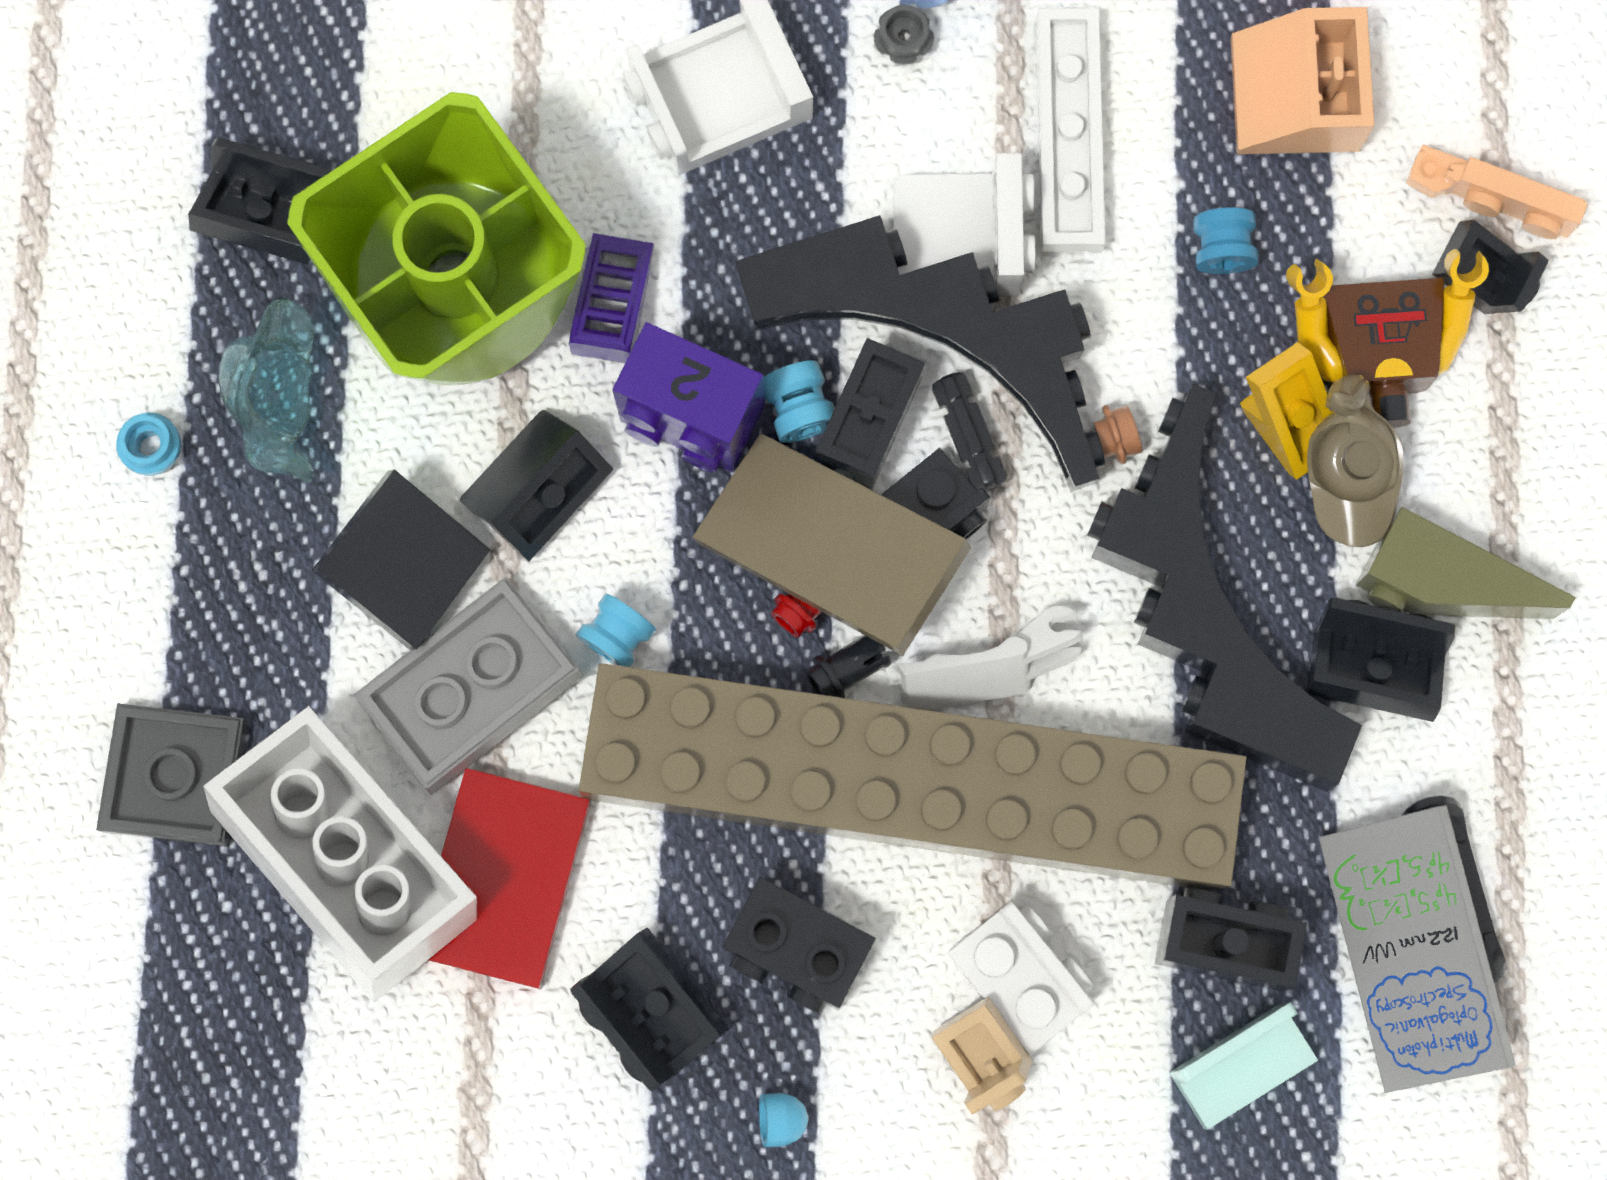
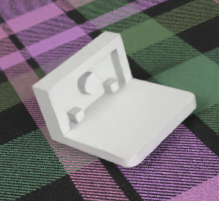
(967, 214)

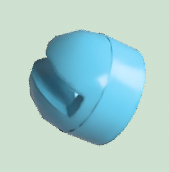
(781, 1119)

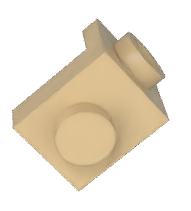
(984, 1056)

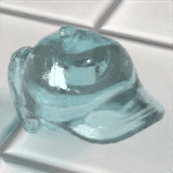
(267, 388)

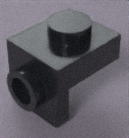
(1511, 276)

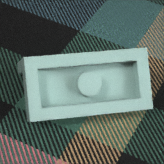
(1244, 1065)

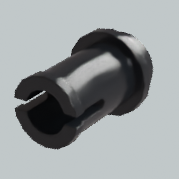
(847, 667)

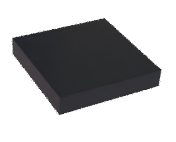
(401, 559)

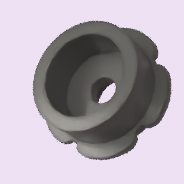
(906, 19)

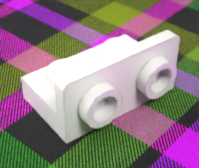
(1023, 976)

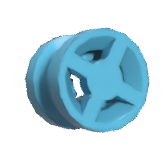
(615, 631)

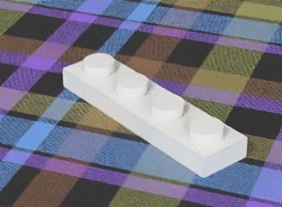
(1070, 130)

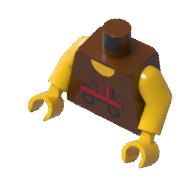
(1386, 331)

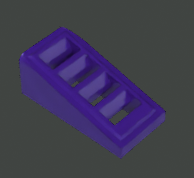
(603, 344)

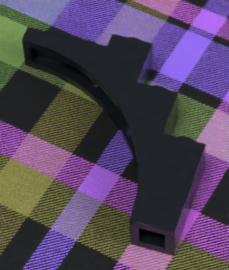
(1023, 346)
(1245, 698)

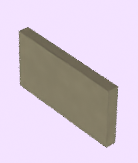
(832, 543)

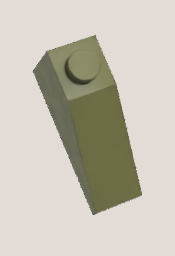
(1441, 574)

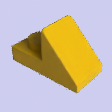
(1287, 405)

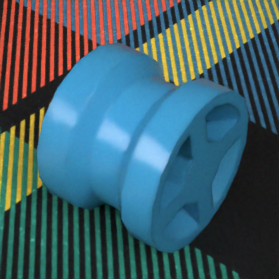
(1225, 240)

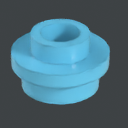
(138, 429)

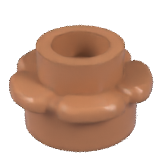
(1118, 433)

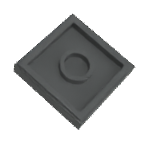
(160, 770)

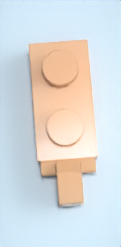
(1494, 190)

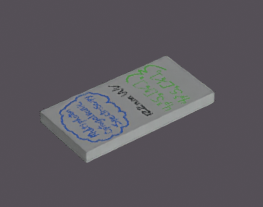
(1416, 950)

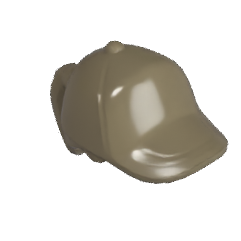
(1354, 466)

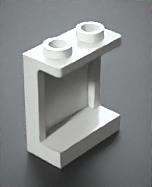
(719, 88)

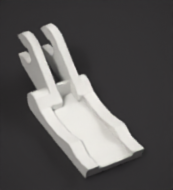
(995, 672)

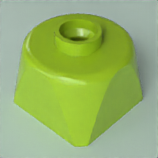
(429, 192)

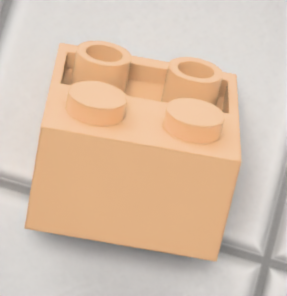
(1303, 83)

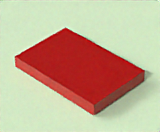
(517, 857)

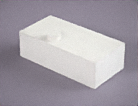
(341, 853)

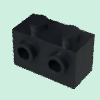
(1231, 942)
(798, 946)

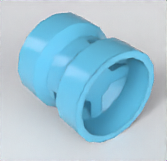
(798, 401)

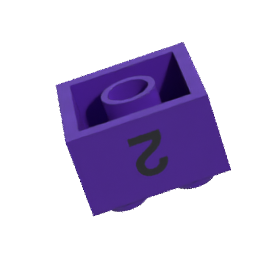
(688, 399)

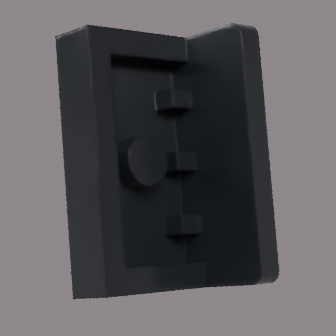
(251, 198)
(1380, 658)
(648, 1010)

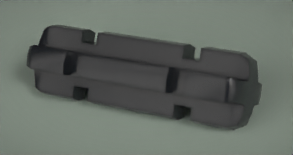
(969, 432)

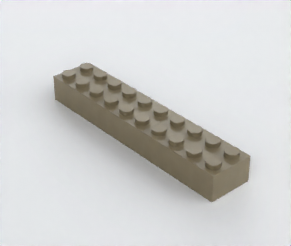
(913, 778)

